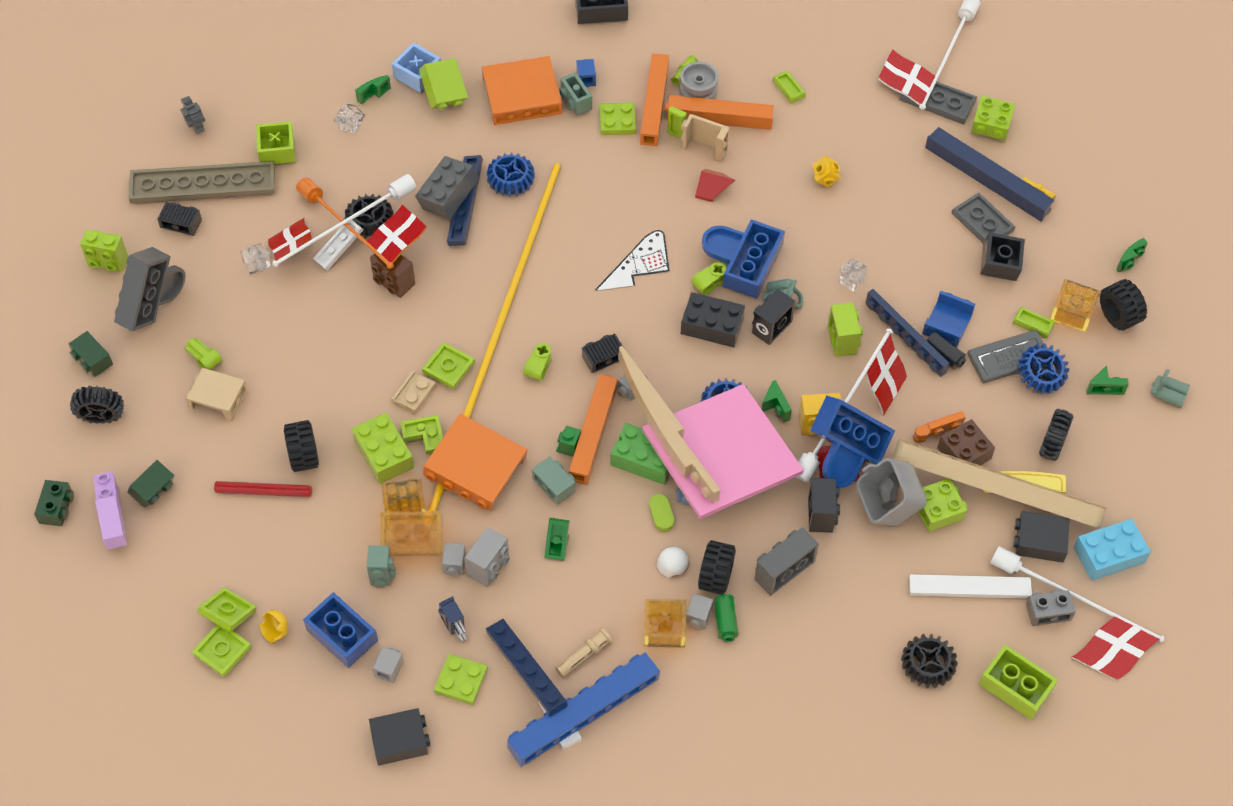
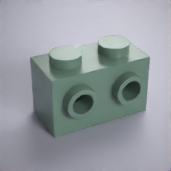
(576, 94)
(554, 480)
(380, 565)

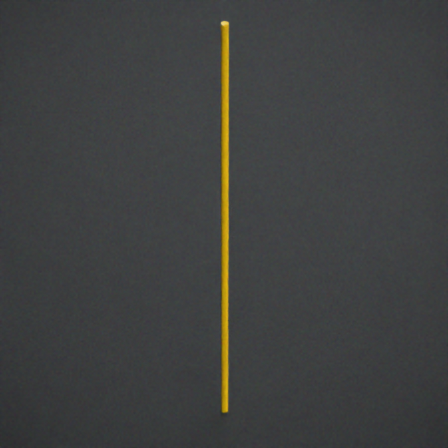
(504, 311)

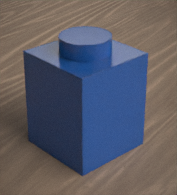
(586, 71)

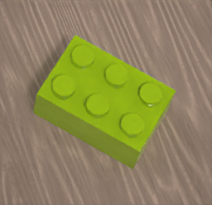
(383, 448)
(1018, 682)

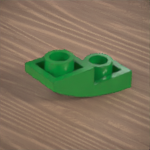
(1134, 251)

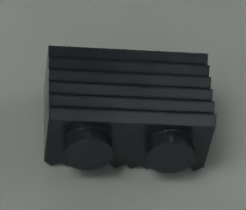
(179, 218)
(602, 352)

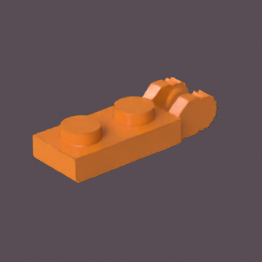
(938, 426)

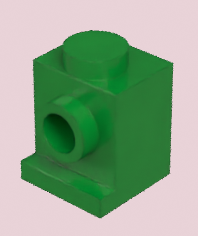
(568, 441)

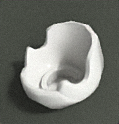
(672, 561)

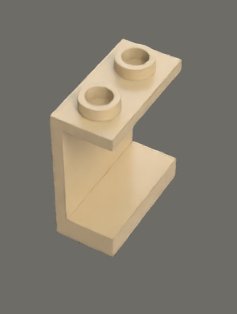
(706, 133)
(217, 392)

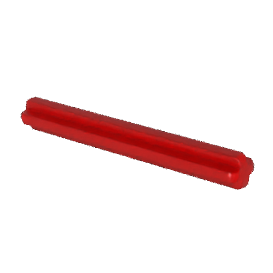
(263, 489)

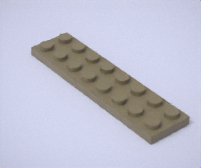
(202, 182)

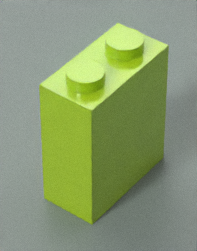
(443, 84)

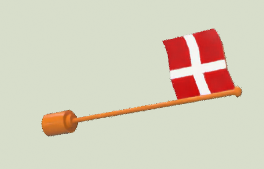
(389, 239)

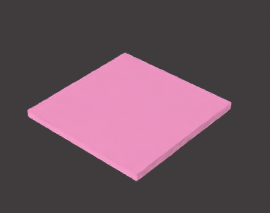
(733, 446)

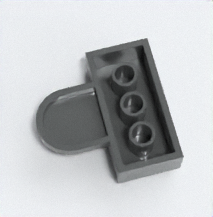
(146, 287)

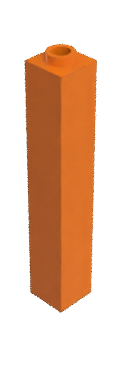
(654, 100)
(725, 112)
(593, 428)

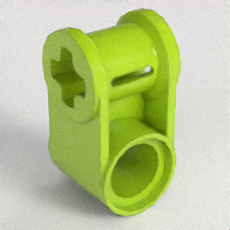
(709, 278)
(538, 362)

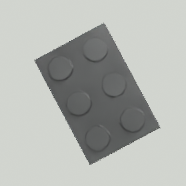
(447, 187)
(786, 560)

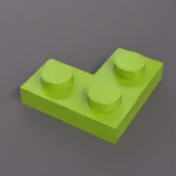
(426, 428)

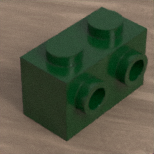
(90, 354)
(151, 484)
(54, 503)

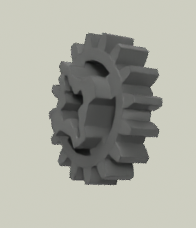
(192, 115)

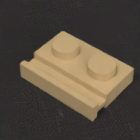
(413, 392)

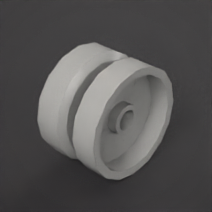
(699, 81)

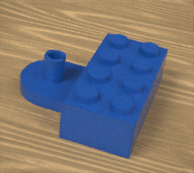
(747, 253)
(853, 439)

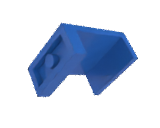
(949, 317)

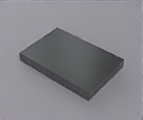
(982, 217)

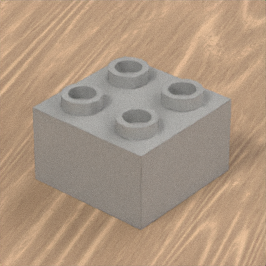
(487, 557)

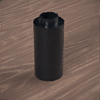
(950, 352)

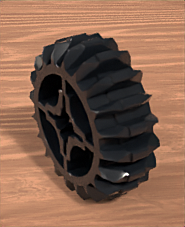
(372, 218)
(96, 404)
(1056, 434)
(919, 648)

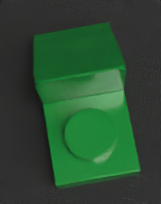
(1104, 385)
(777, 400)
(557, 539)

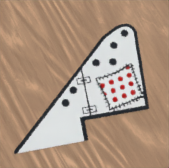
(646, 258)

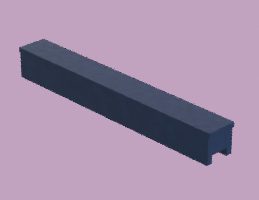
(989, 174)

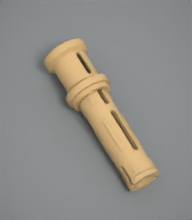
(590, 648)

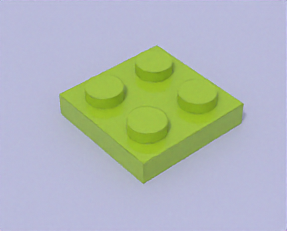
(617, 118)
(448, 365)
(226, 609)
(221, 650)
(460, 679)

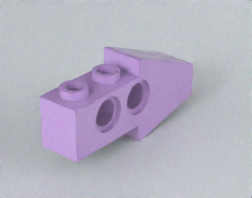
(109, 510)

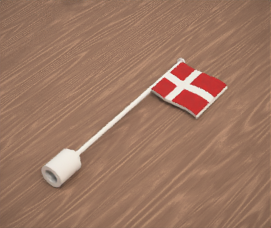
(914, 79)
(299, 236)
(885, 377)
(1113, 647)

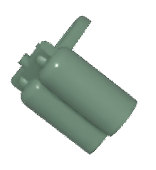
(786, 286)
(1170, 389)

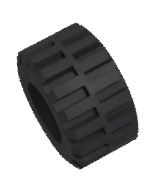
(1123, 304)
(301, 446)
(716, 567)

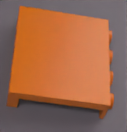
(522, 90)
(474, 462)

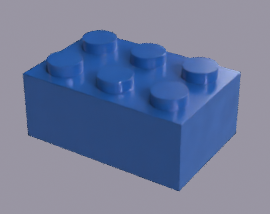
(340, 629)

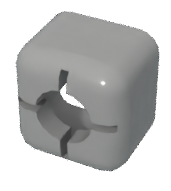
(886, 479)

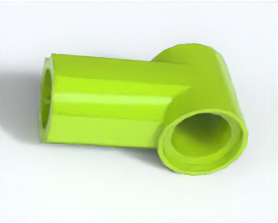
(205, 357)

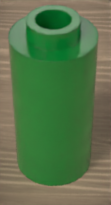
(726, 617)

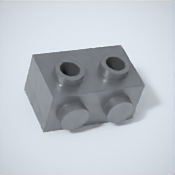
(1050, 607)

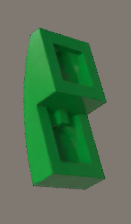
(373, 87)

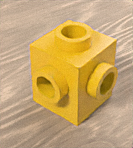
(826, 171)

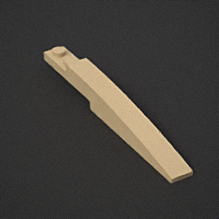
(667, 428)

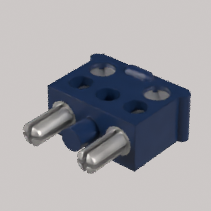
(452, 618)

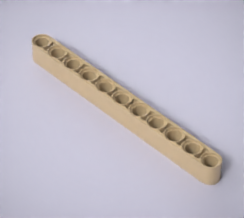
(1000, 483)

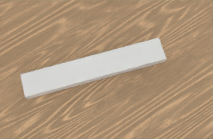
(970, 586)

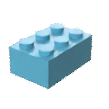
(1111, 549)

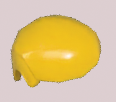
(274, 626)

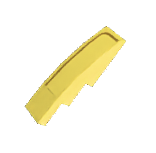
(1049, 480)

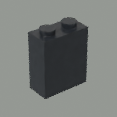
(1041, 536)
(399, 736)

